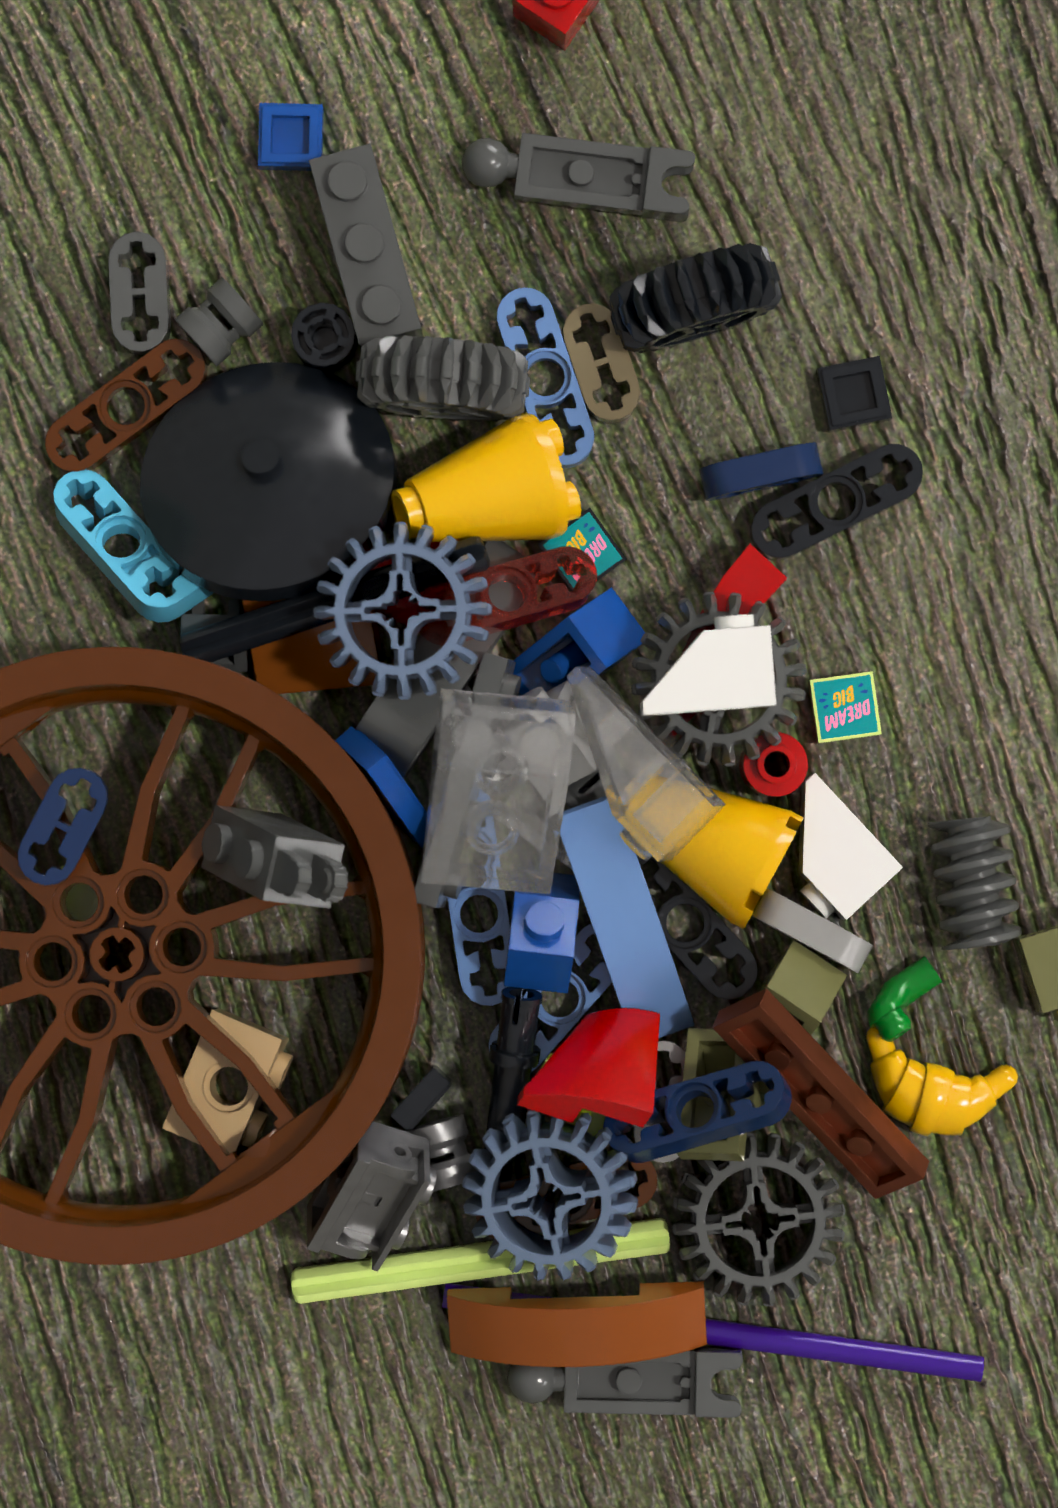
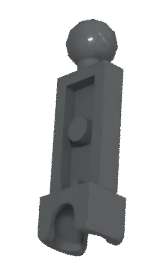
(583, 174)
(654, 1387)

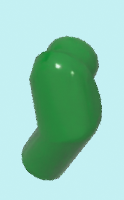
(897, 993)

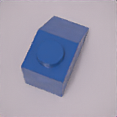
(591, 637)
(543, 937)

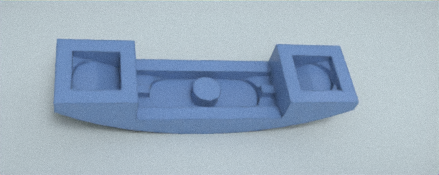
(623, 915)

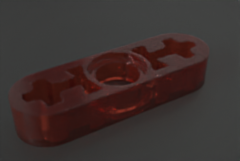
(554, 598)

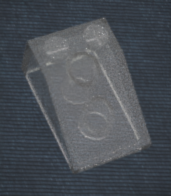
(497, 790)

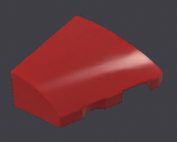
(601, 1068)

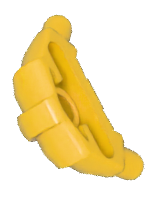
(932, 1095)

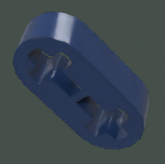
(761, 471)
(48, 818)

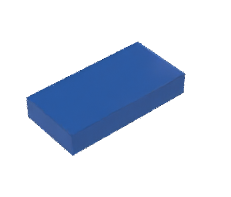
(387, 783)

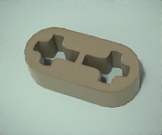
(586, 369)

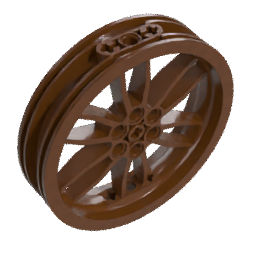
(303, 1146)

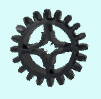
(695, 297)

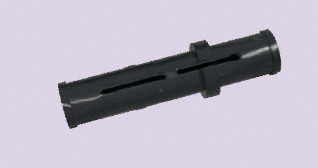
(513, 1060)

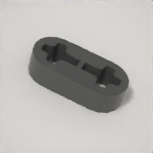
(124, 292)

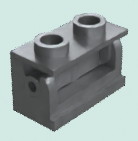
(371, 1195)

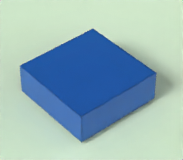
(289, 135)

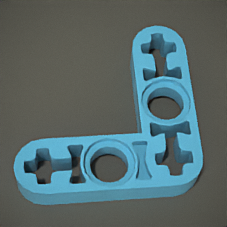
(131, 573)

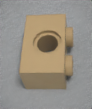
(239, 1122)

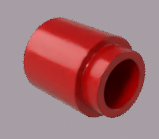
(761, 782)

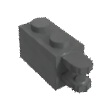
(274, 857)

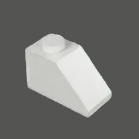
(718, 671)
(838, 854)

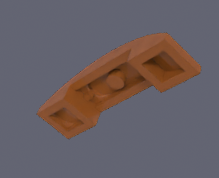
(577, 1330)

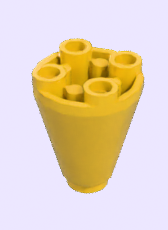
(494, 487)

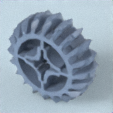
(346, 611)
(523, 1199)

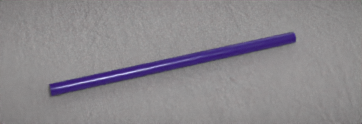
(827, 1347)

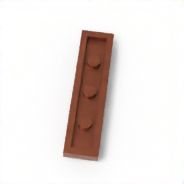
(823, 1094)

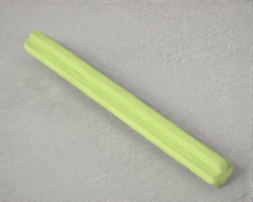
(448, 1266)

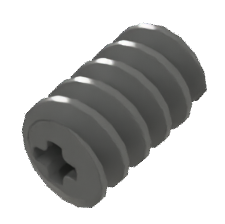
(975, 882)

